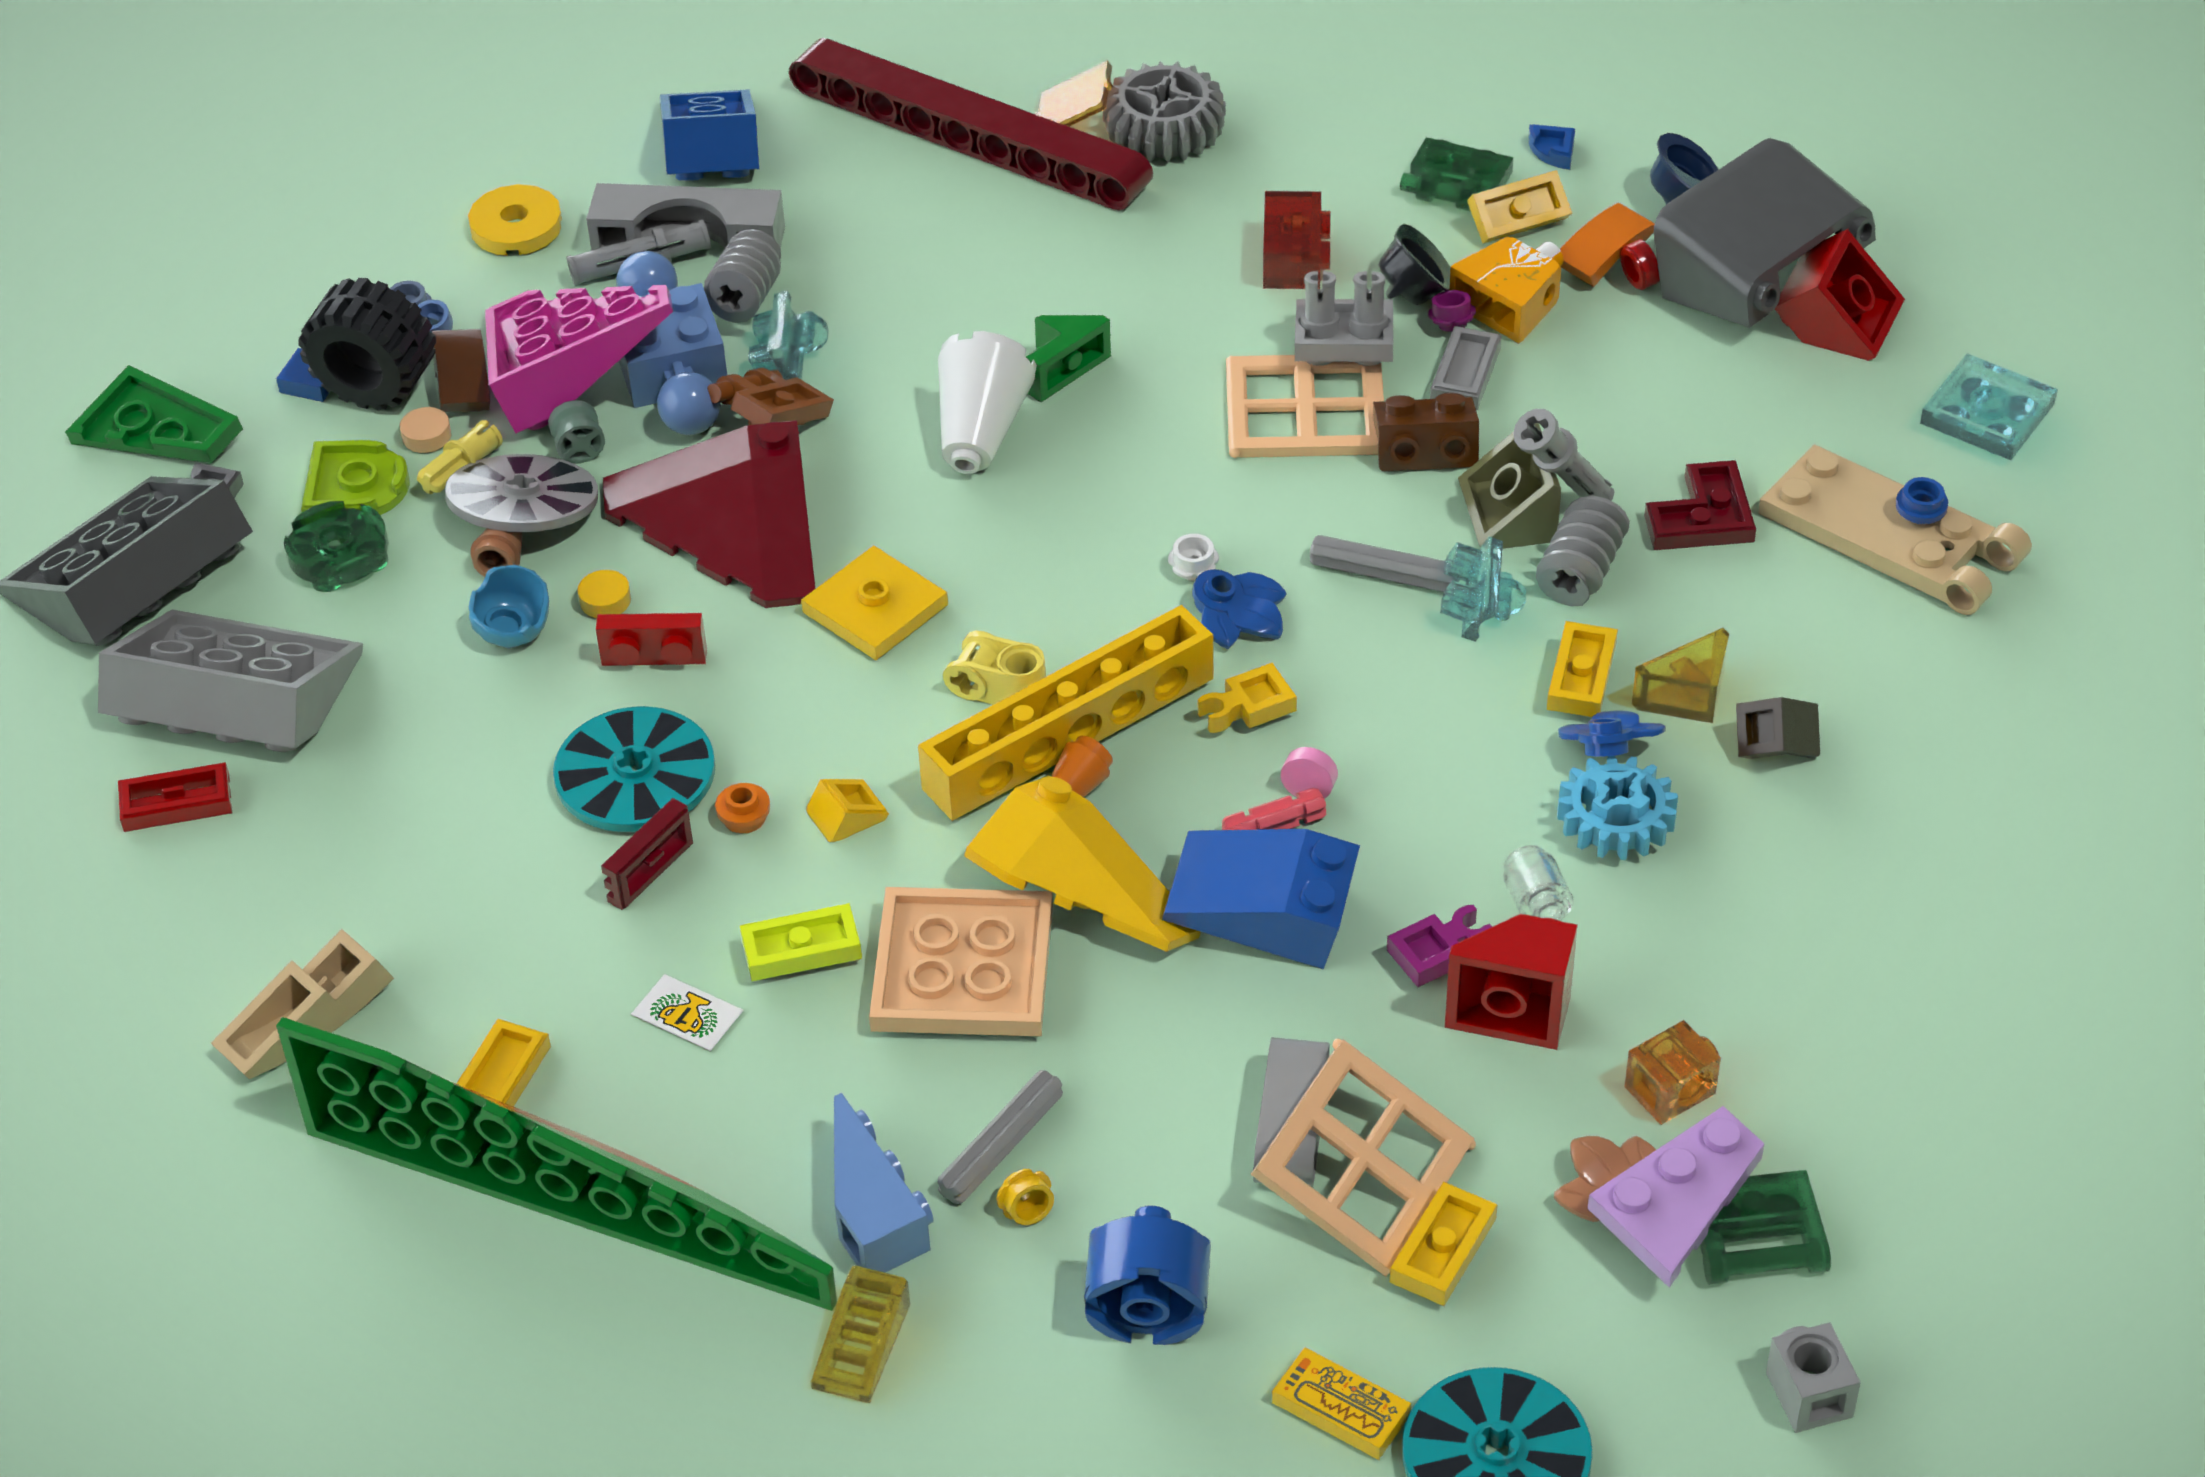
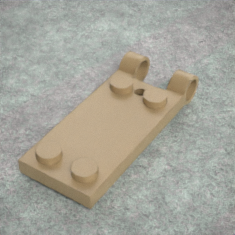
(1858, 517)

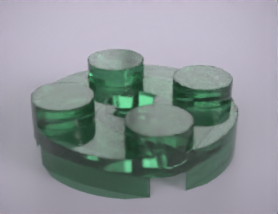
(328, 567)

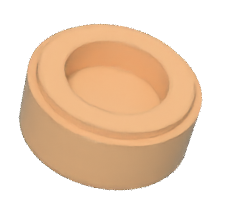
(425, 429)

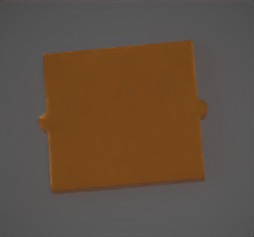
(1078, 96)

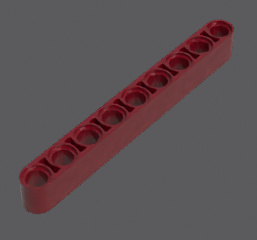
(971, 123)

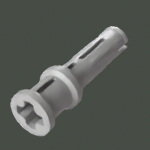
(1557, 452)

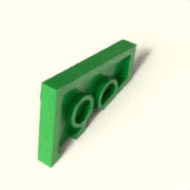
(154, 419)

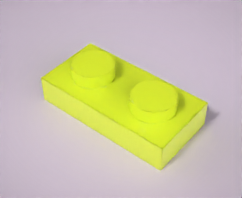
(800, 942)

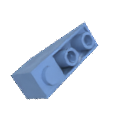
(874, 1208)

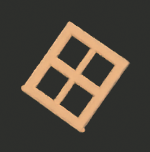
(1304, 404)
(1364, 1156)

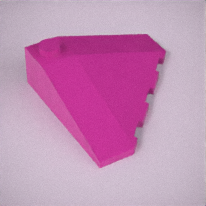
(560, 347)

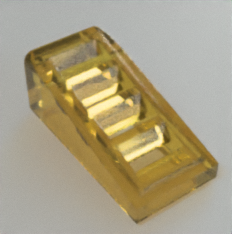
(871, 1297)

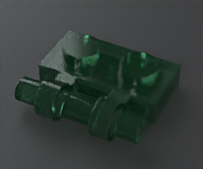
(1454, 172)

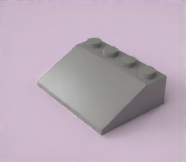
(225, 679)

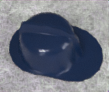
(1679, 166)

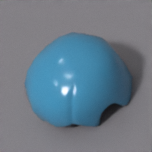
(509, 606)

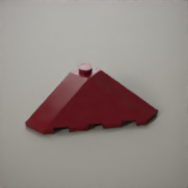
(731, 506)

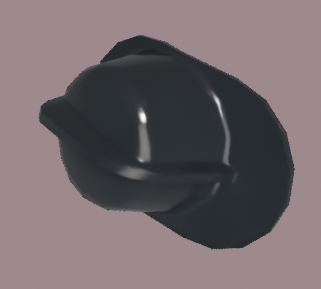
(1414, 267)

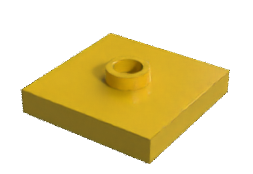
(874, 602)

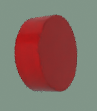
(1639, 264)

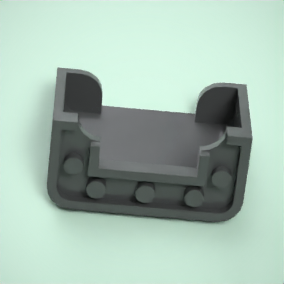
(1746, 223)

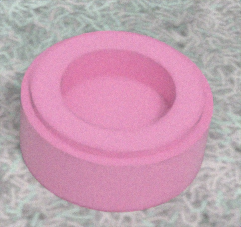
(1308, 769)

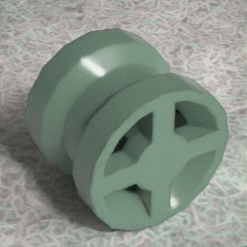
(576, 431)

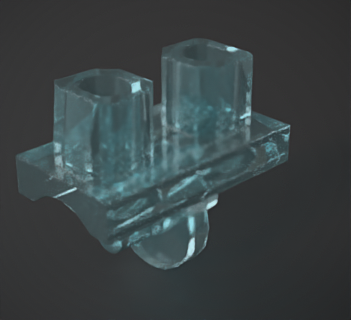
(786, 337)
(1486, 590)

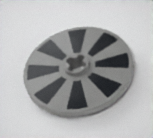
(521, 493)

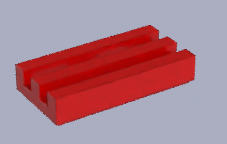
(176, 800)

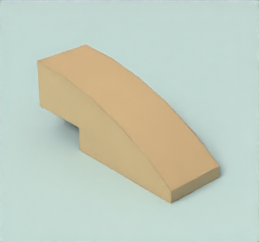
(320, 995)

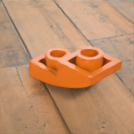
(1600, 241)

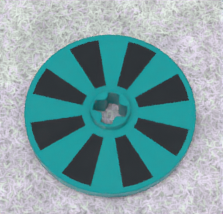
(596, 762)
(1498, 1408)

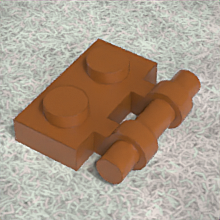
(766, 397)

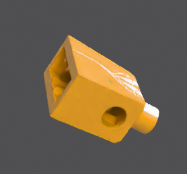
(1510, 284)

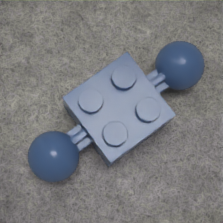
(677, 356)

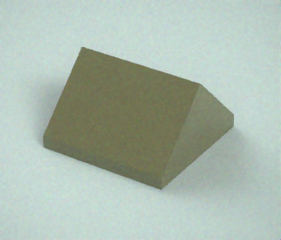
(1511, 497)

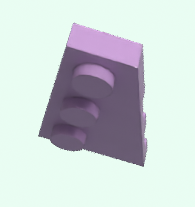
(1676, 1192)

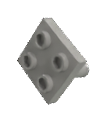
(1344, 328)

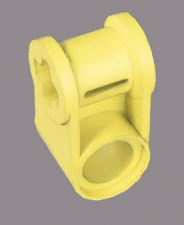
(996, 668)

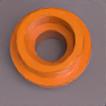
(743, 807)

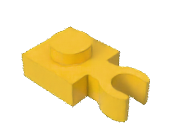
(1253, 696)

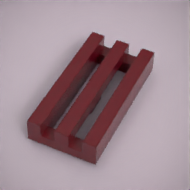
(647, 854)

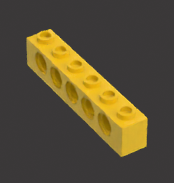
(1082, 699)

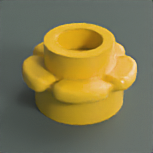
(1026, 1196)

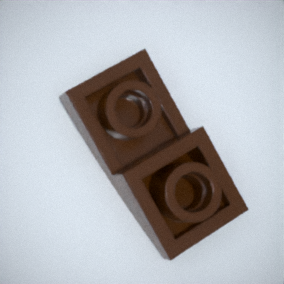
(461, 371)

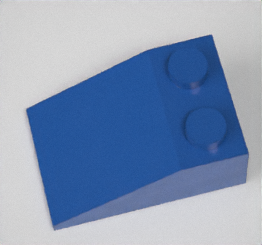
(709, 133)
(1264, 889)

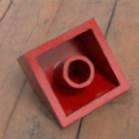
(1840, 299)
(1513, 981)

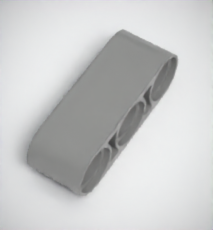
(1288, 1075)

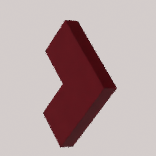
(1712, 516)

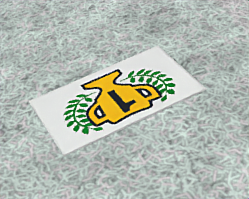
(687, 1012)

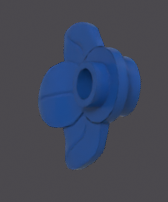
(1238, 605)
(1609, 732)

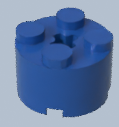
(1147, 1277)

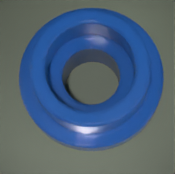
(1922, 501)

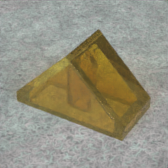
(1684, 680)

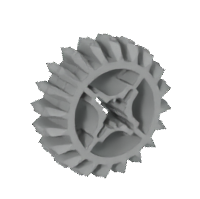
(1165, 111)

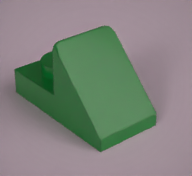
(1067, 350)

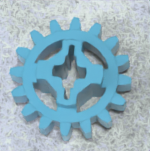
(1617, 807)

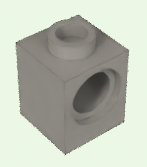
(1817, 1397)

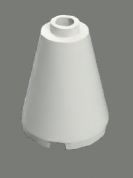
(980, 396)

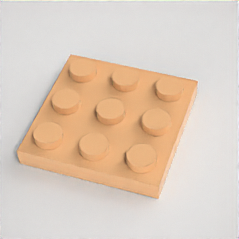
(962, 961)

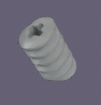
(743, 275)
(1582, 550)

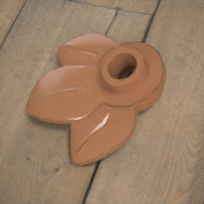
(1597, 1163)

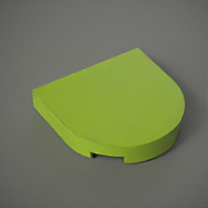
(356, 474)

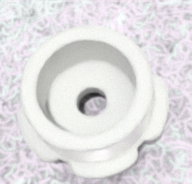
(1192, 556)

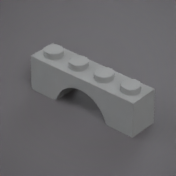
(633, 210)

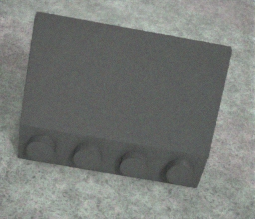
(128, 557)

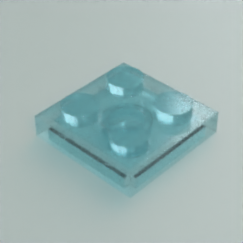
(1988, 406)

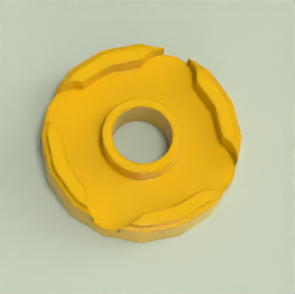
(493, 211)

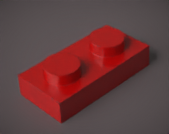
(651, 639)

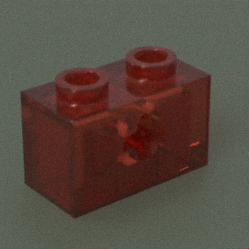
(1294, 238)

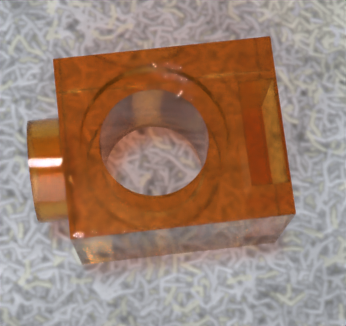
(1672, 1071)

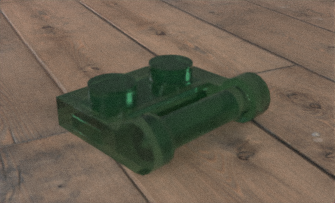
(1766, 1209)

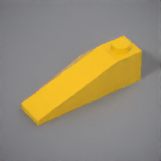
(1069, 848)

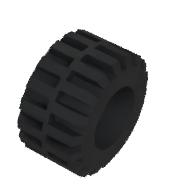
(367, 343)

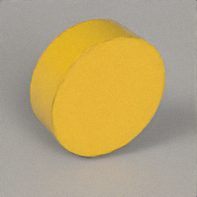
(604, 593)

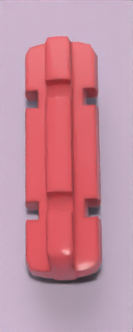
(1280, 813)

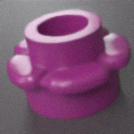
(1451, 310)

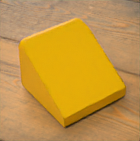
(844, 808)

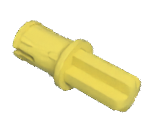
(458, 453)

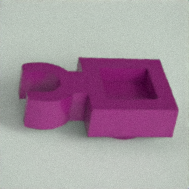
(1425, 945)

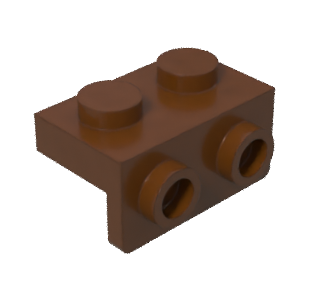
(1426, 432)

